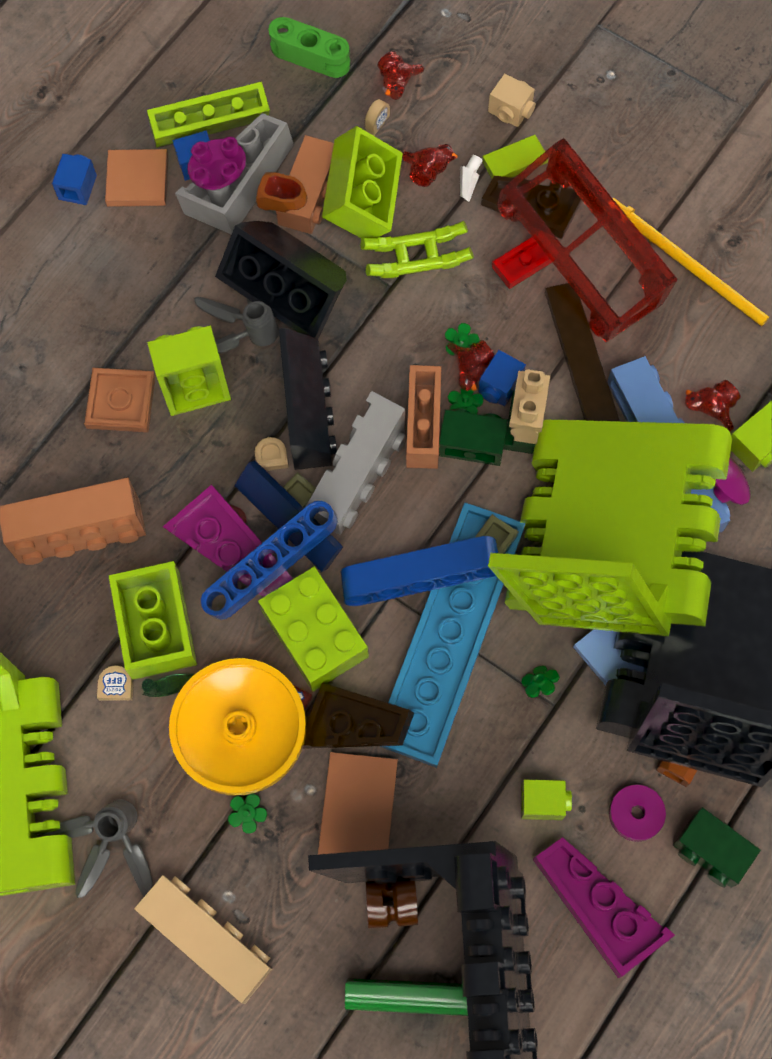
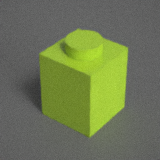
(545, 800)

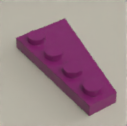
(220, 535)
(609, 918)

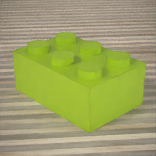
(362, 184)
(189, 370)
(152, 620)
(313, 628)

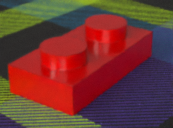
(520, 263)

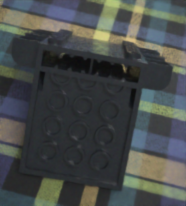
(705, 686)
(493, 928)

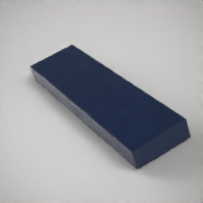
(281, 507)

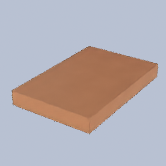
(357, 803)

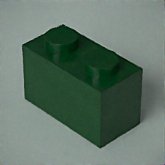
(472, 436)
(716, 849)

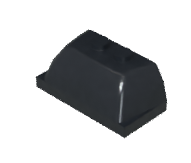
(282, 273)

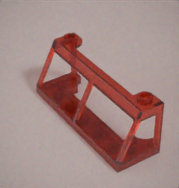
(569, 170)

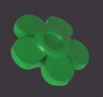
(461, 338)
(465, 400)
(540, 681)
(247, 813)

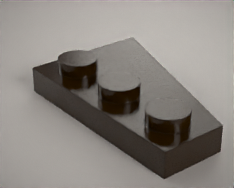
(552, 202)
(354, 720)

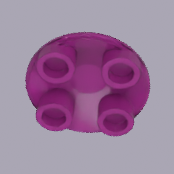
(216, 163)
(735, 487)

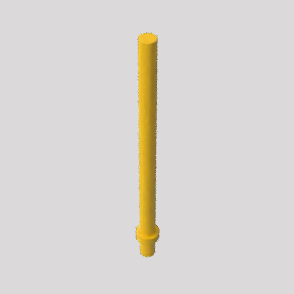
(694, 266)

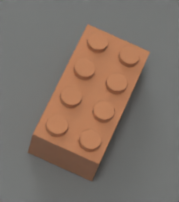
(72, 521)

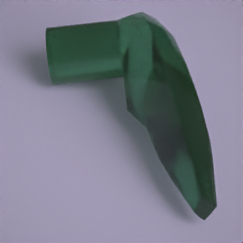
(165, 686)

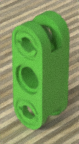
(310, 47)

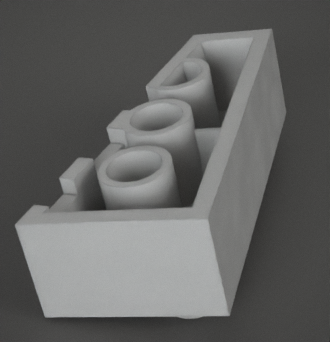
(265, 147)
(361, 461)

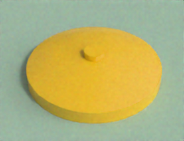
(237, 726)

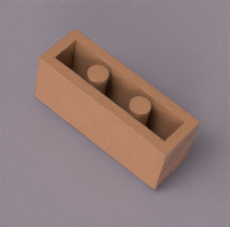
(312, 170)
(423, 417)

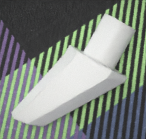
(469, 177)

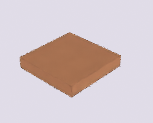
(136, 177)
(120, 400)

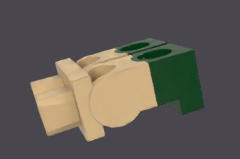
(526, 411)

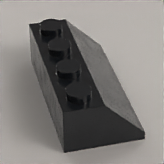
(305, 400)

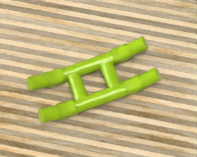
(429, 239)

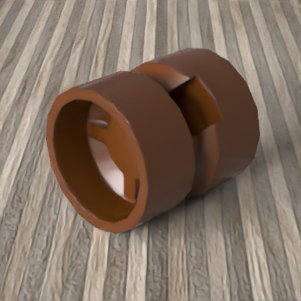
(405, 903)

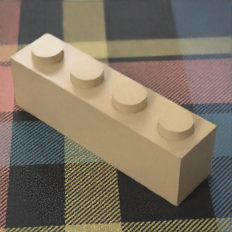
(205, 939)

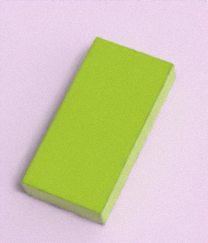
(513, 158)

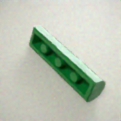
(405, 996)

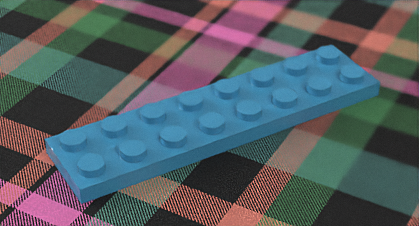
(446, 649)

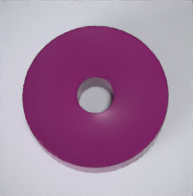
(651, 806)

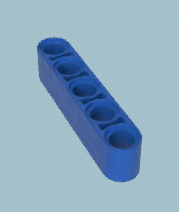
(253, 562)
(418, 571)

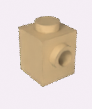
(511, 100)

